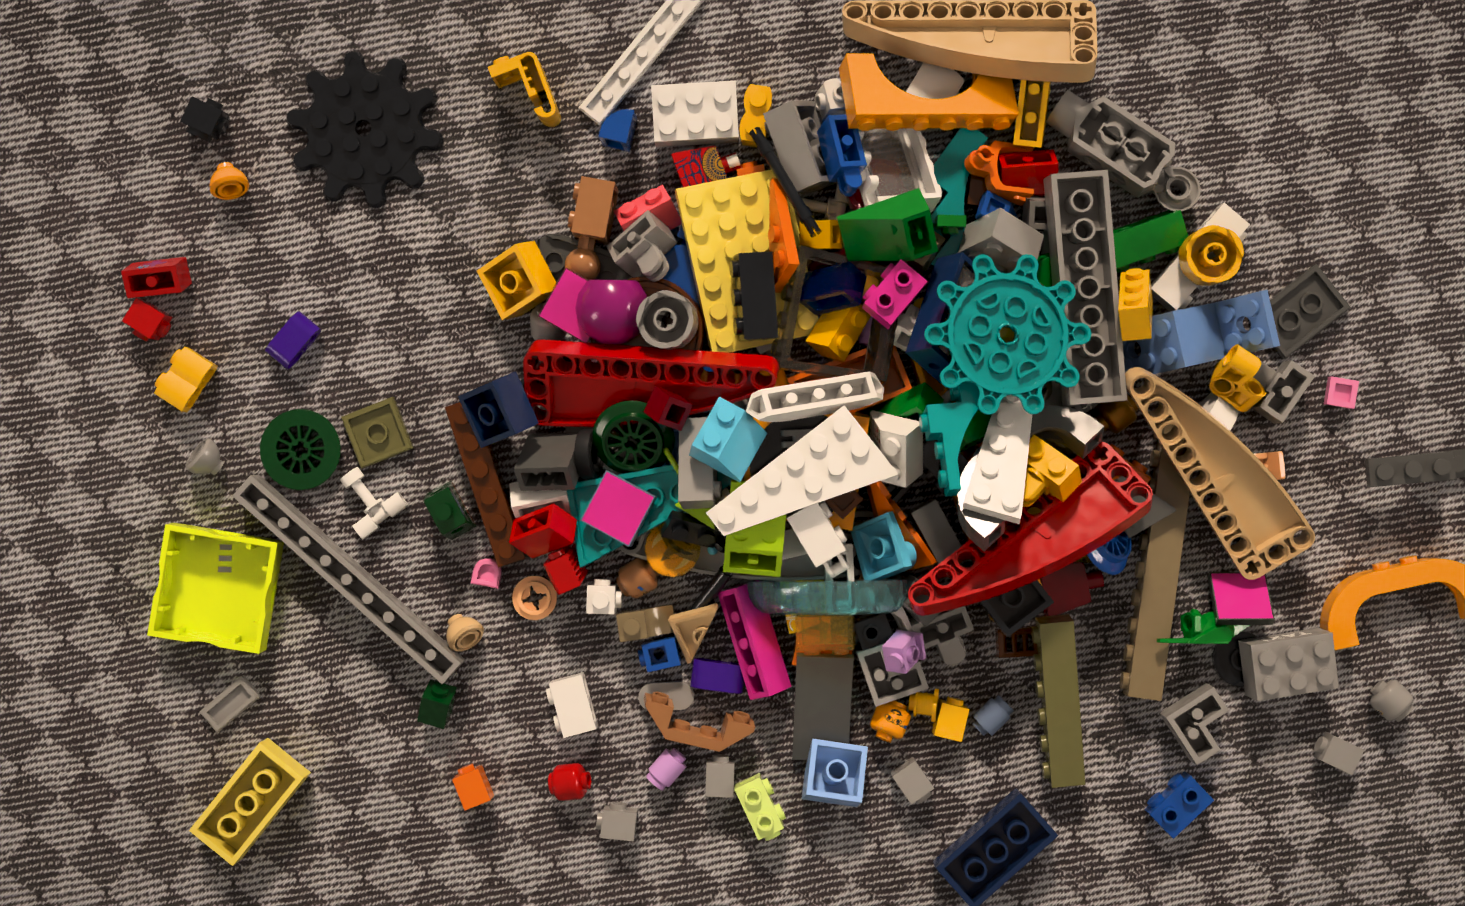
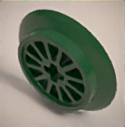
(629, 412)
(270, 449)

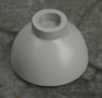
(205, 458)

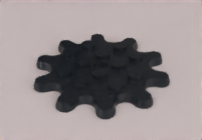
(394, 136)

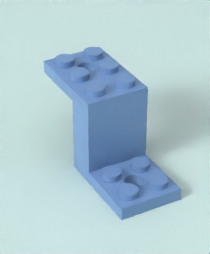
(1204, 334)

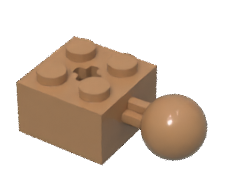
(591, 223)

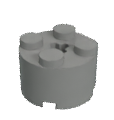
(662, 304)

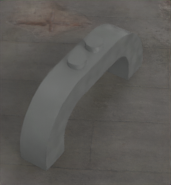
(1052, 424)

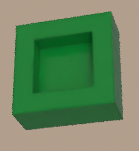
(950, 223)

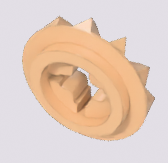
(528, 609)

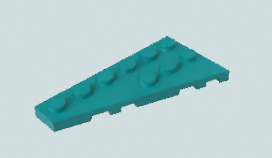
(658, 481)

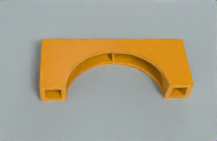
(878, 104)

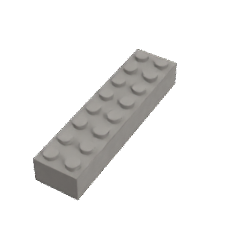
(1085, 256)

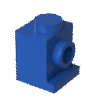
(671, 654)

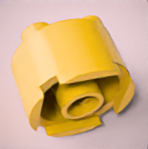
(1227, 259)

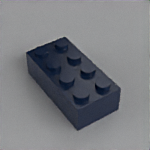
(994, 848)

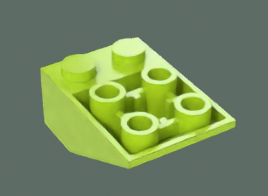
(756, 548)

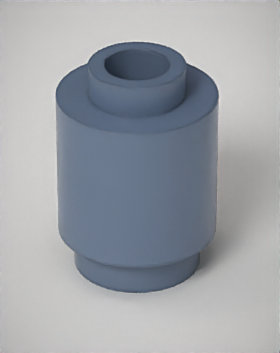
(992, 716)

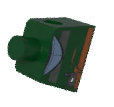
(449, 511)

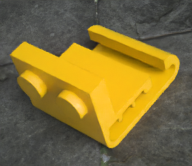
(527, 68)

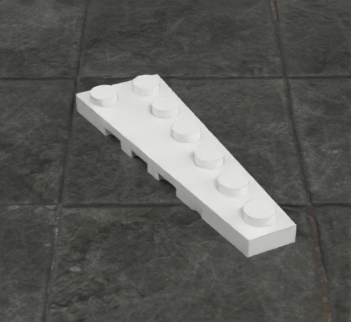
(1002, 464)

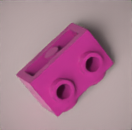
(893, 294)

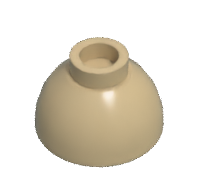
(463, 632)

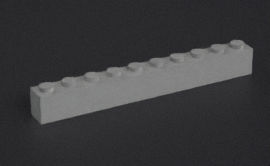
(348, 577)

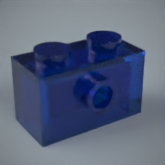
(833, 288)

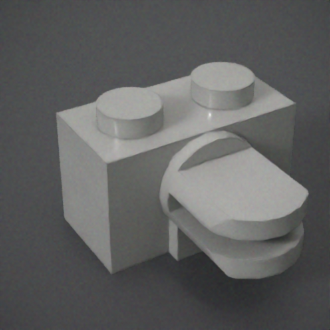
(643, 247)
(1282, 389)
(946, 634)

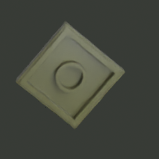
(377, 432)

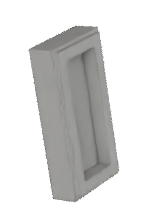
(230, 703)

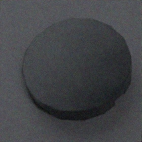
(1227, 660)

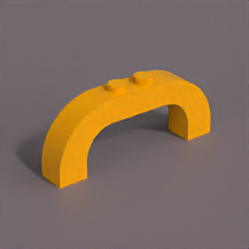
(1345, 599)

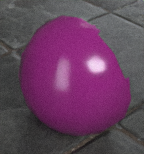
(610, 309)

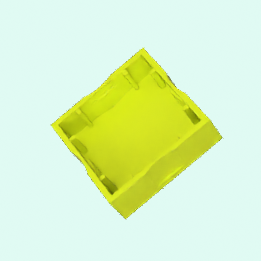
(212, 605)

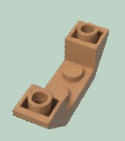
(734, 726)

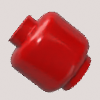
(569, 782)

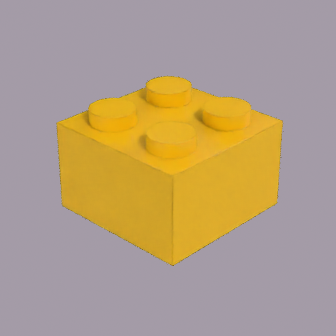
(517, 280)

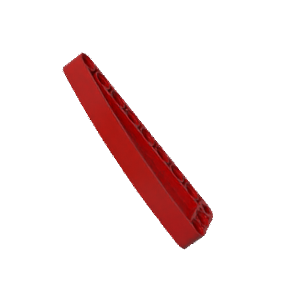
(582, 390)
(1045, 540)

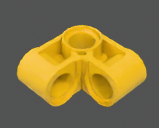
(1235, 380)

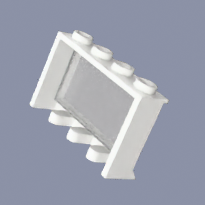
(896, 165)

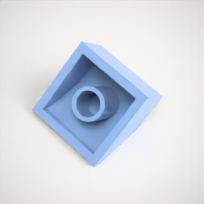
(835, 773)

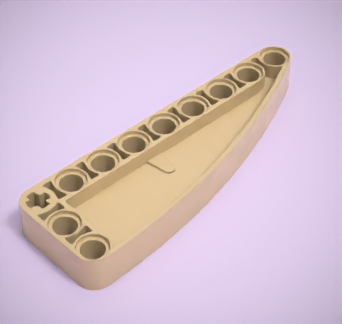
(983, 36)
(1241, 484)

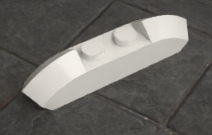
(815, 397)

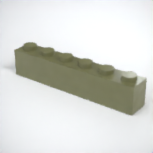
(1059, 700)

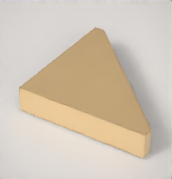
(691, 628)

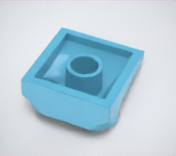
(882, 548)

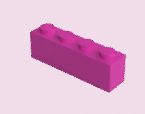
(754, 643)

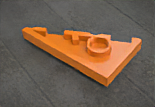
(781, 237)

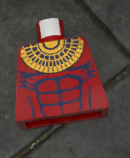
(703, 165)

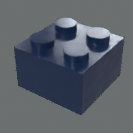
(498, 409)

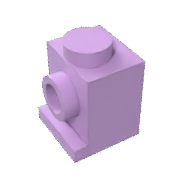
(903, 651)

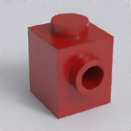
(147, 320)

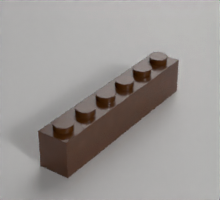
(487, 487)

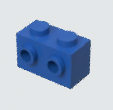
(1178, 804)

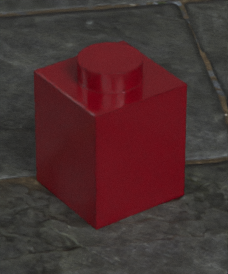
(668, 408)

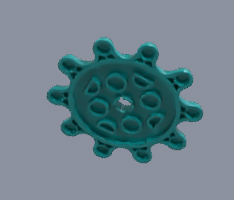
(1038, 326)

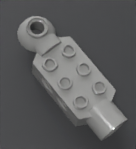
(1126, 147)

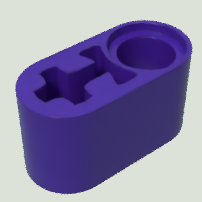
(293, 340)
(717, 676)

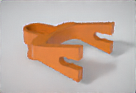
(984, 164)

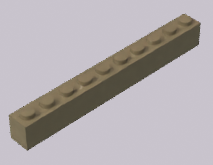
(1156, 583)

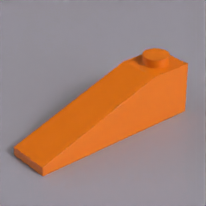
(882, 503)

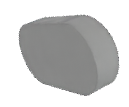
(678, 691)

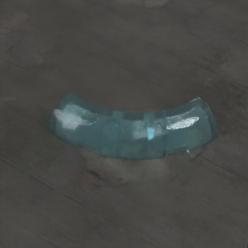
(828, 597)

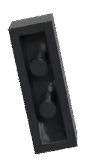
(754, 296)

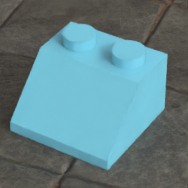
(728, 440)

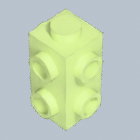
(759, 807)

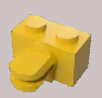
(1049, 473)

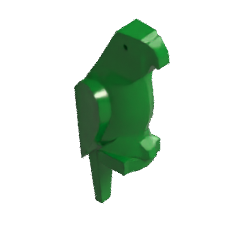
(1203, 630)

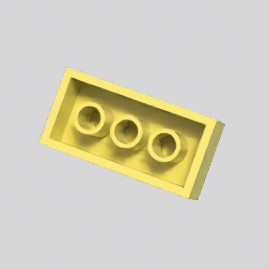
(250, 801)

